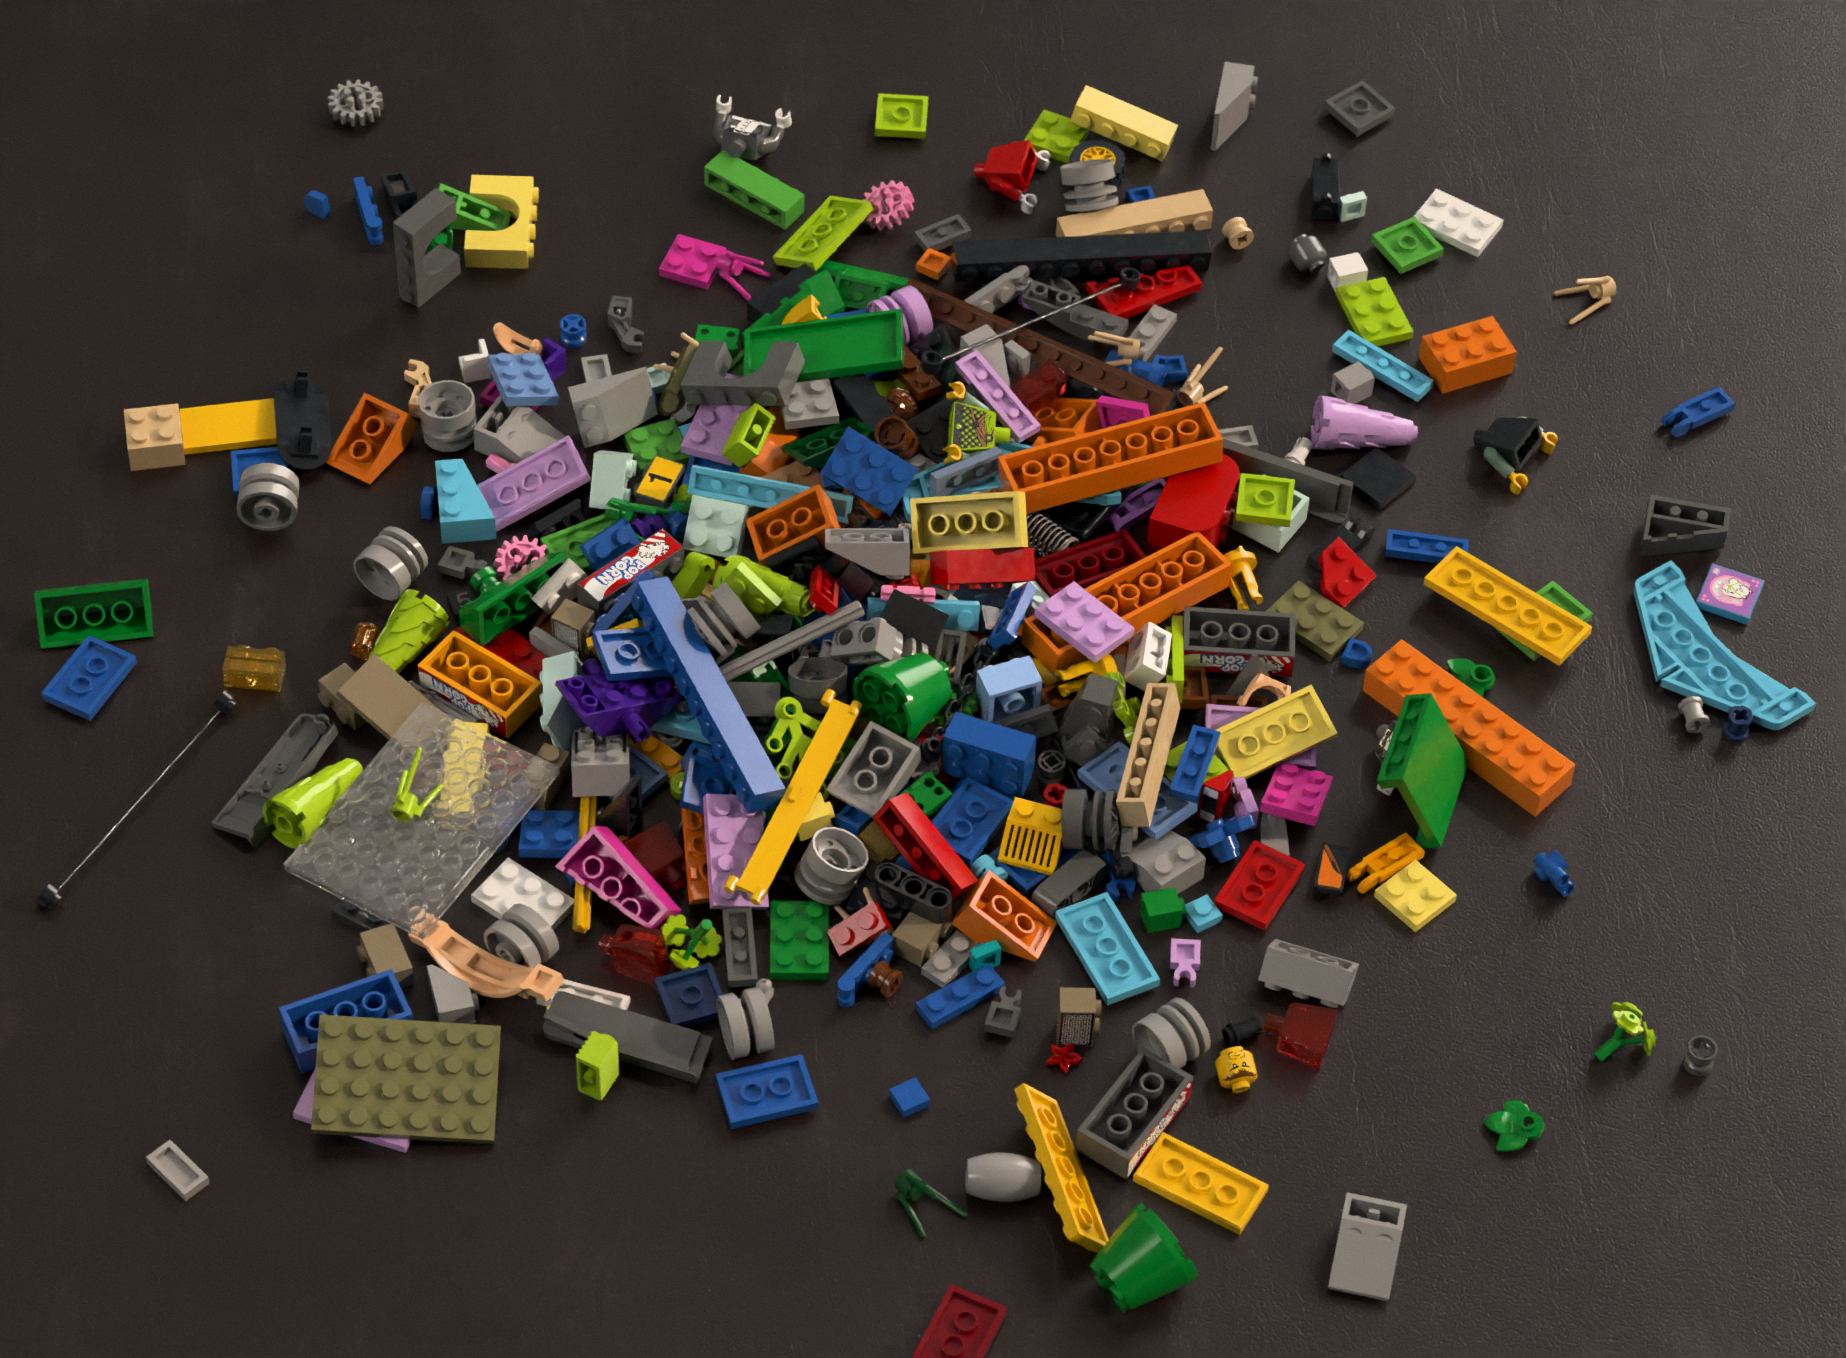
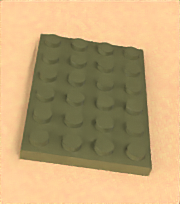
(406, 1079)

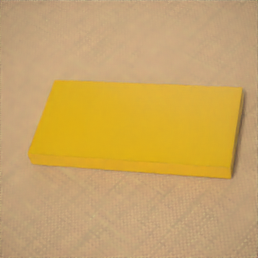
(228, 426)
(1200, 1183)

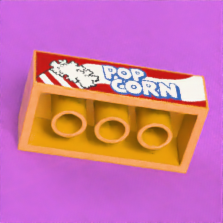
(480, 683)

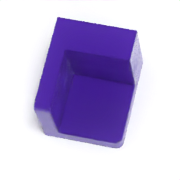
(553, 358)

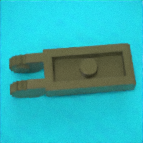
(668, 399)

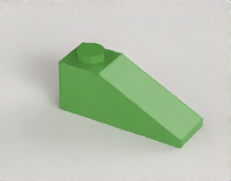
(476, 213)

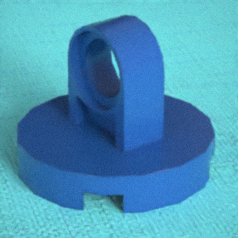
(1155, 374)

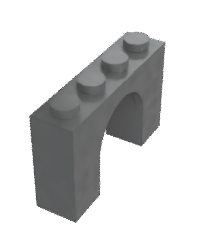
(413, 231)
(767, 386)

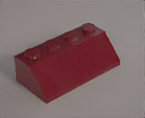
(1087, 562)

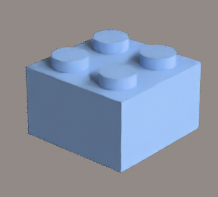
(1008, 689)

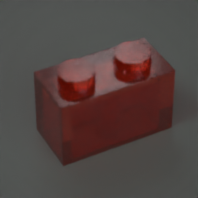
(1040, 386)

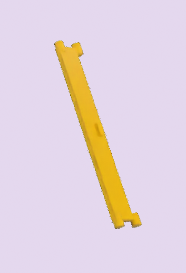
(797, 799)

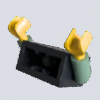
(1510, 445)

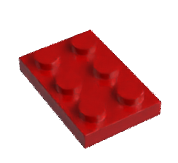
(1259, 885)

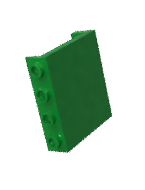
(1425, 766)

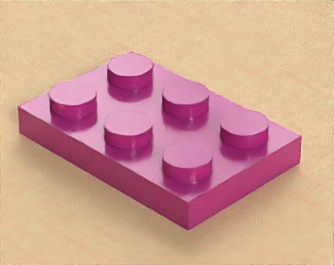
(1296, 793)

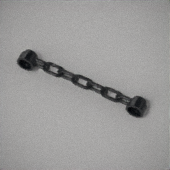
(984, 655)

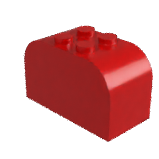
(1195, 502)

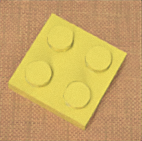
(1415, 895)

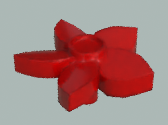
(1064, 1056)

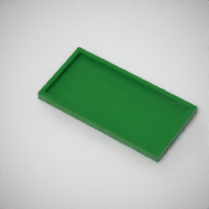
(834, 344)

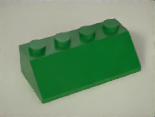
(508, 601)
(98, 610)

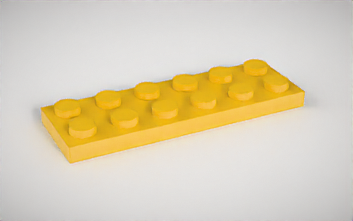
(1508, 605)
(1061, 1168)

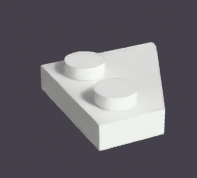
(559, 587)

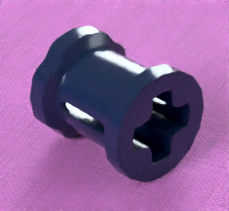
(1739, 720)

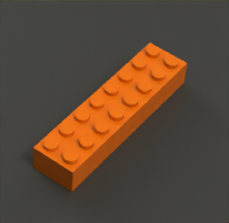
(1113, 457)
(1141, 594)
(1492, 741)

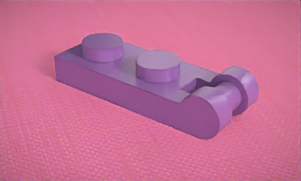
(1137, 505)

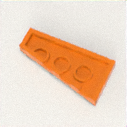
(695, 856)

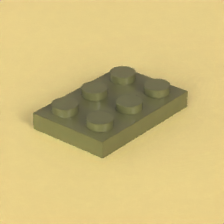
(1318, 620)

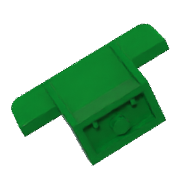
(860, 285)

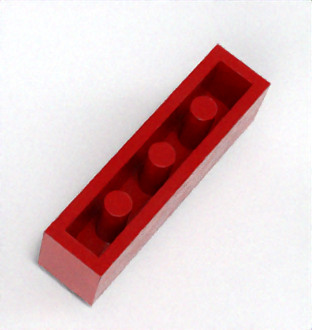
(981, 567)
(924, 845)

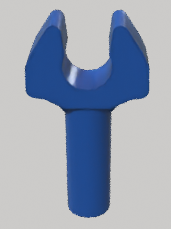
(1114, 885)

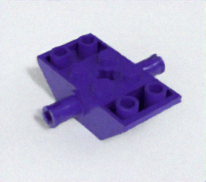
(618, 705)

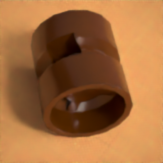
(896, 437)

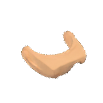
(508, 337)
(1261, 681)

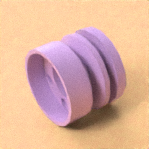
(916, 314)

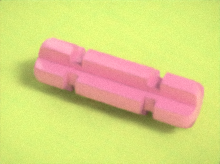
(926, 595)

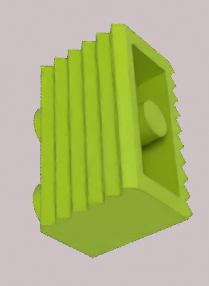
(748, 435)
(597, 1065)

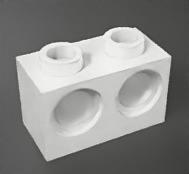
(1147, 656)

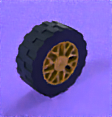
(1101, 149)

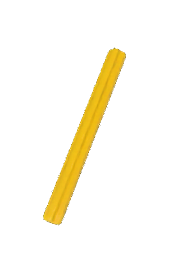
(583, 894)

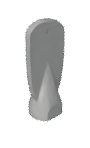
(1274, 832)

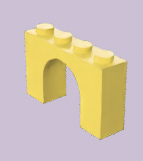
(511, 245)

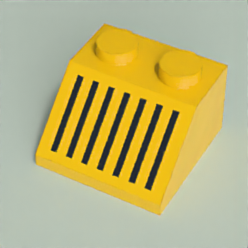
(1032, 837)

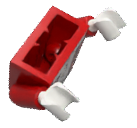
(1011, 170)

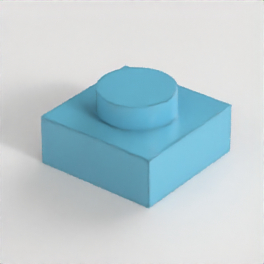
(1202, 913)

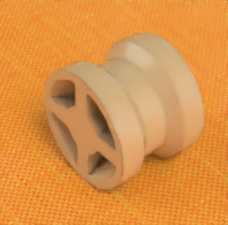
(1237, 233)

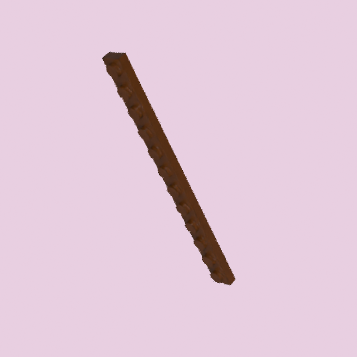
(1070, 361)

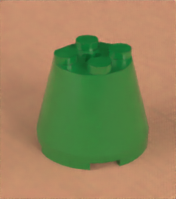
(903, 693)
(1142, 1261)

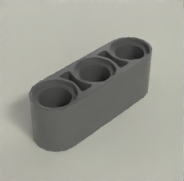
(1070, 882)

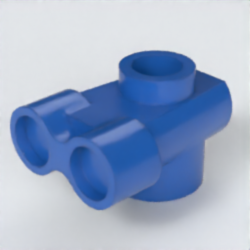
(1553, 868)

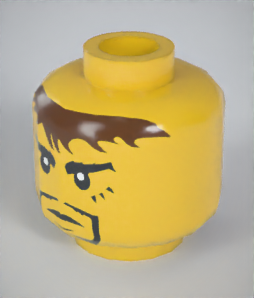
(1236, 1069)

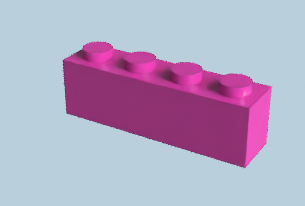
(618, 877)

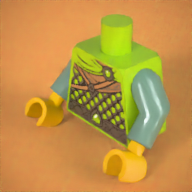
(971, 426)

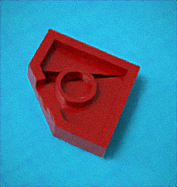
(1342, 573)

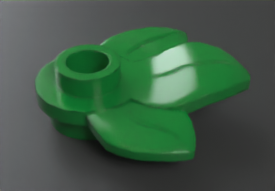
(1474, 676)
(1511, 1126)

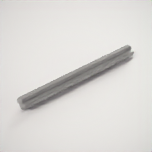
(792, 641)

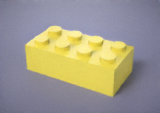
(969, 522)

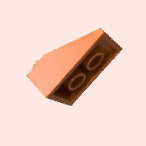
(1067, 419)
(371, 439)
(1001, 913)

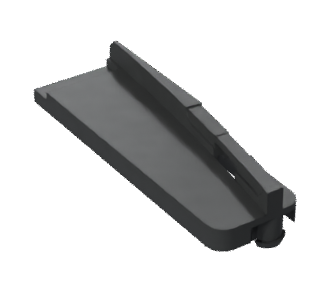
(1327, 493)
(279, 770)
(639, 1037)

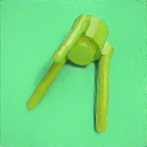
(406, 803)

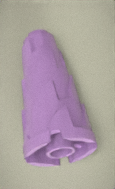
(1356, 426)

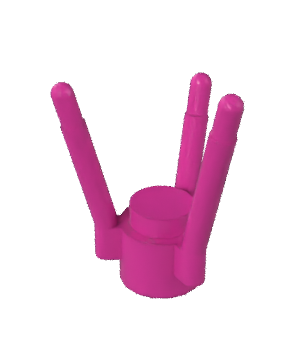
(733, 264)

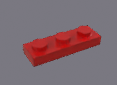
(823, 591)

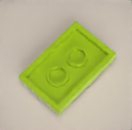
(1374, 312)

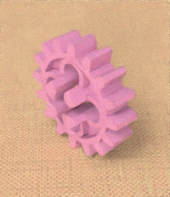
(898, 200)
(508, 564)

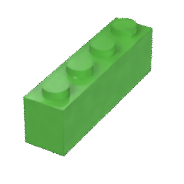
(754, 189)

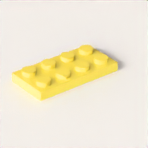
(1275, 733)

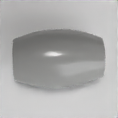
(1003, 1177)

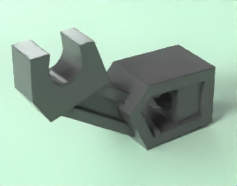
(620, 319)

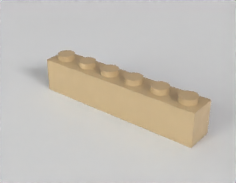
(1165, 214)
(1148, 755)

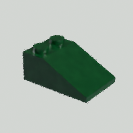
(817, 447)

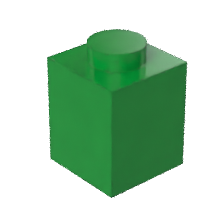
(1161, 909)

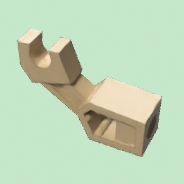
(420, 379)

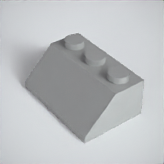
(1308, 973)

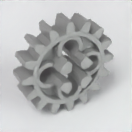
(343, 105)

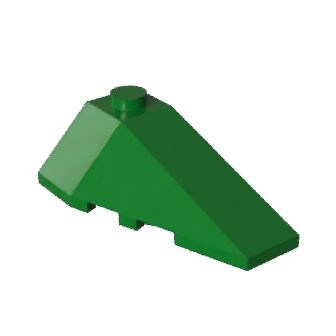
(820, 286)

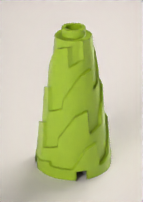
(793, 595)
(410, 630)
(305, 804)

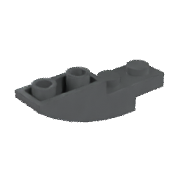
(1077, 320)

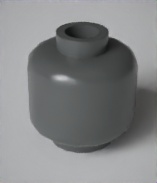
(1307, 253)

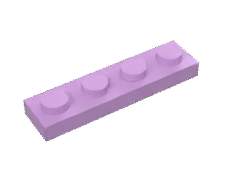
(997, 396)

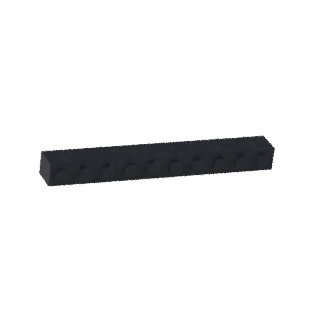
(1080, 255)

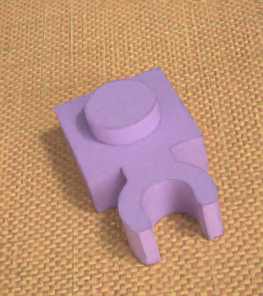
(1245, 800)
(1185, 959)

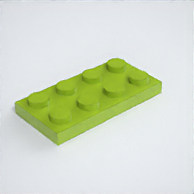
(823, 232)

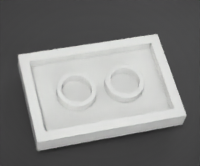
(1458, 222)
(516, 885)

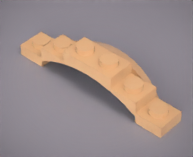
(484, 971)

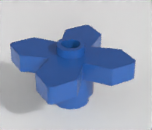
(1221, 836)

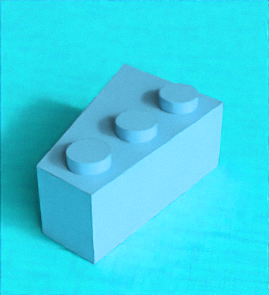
(461, 505)

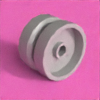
(267, 496)
(522, 937)
(745, 1023)

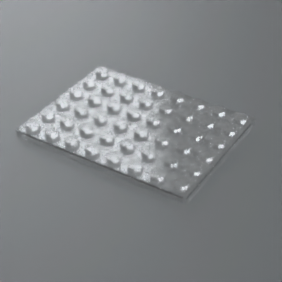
(422, 866)

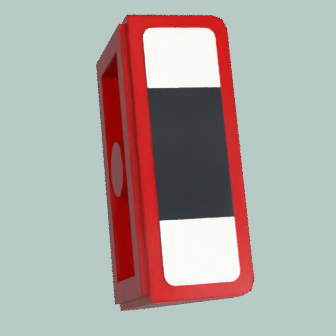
(1215, 796)

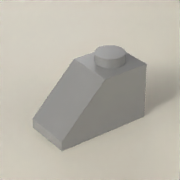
(451, 997)

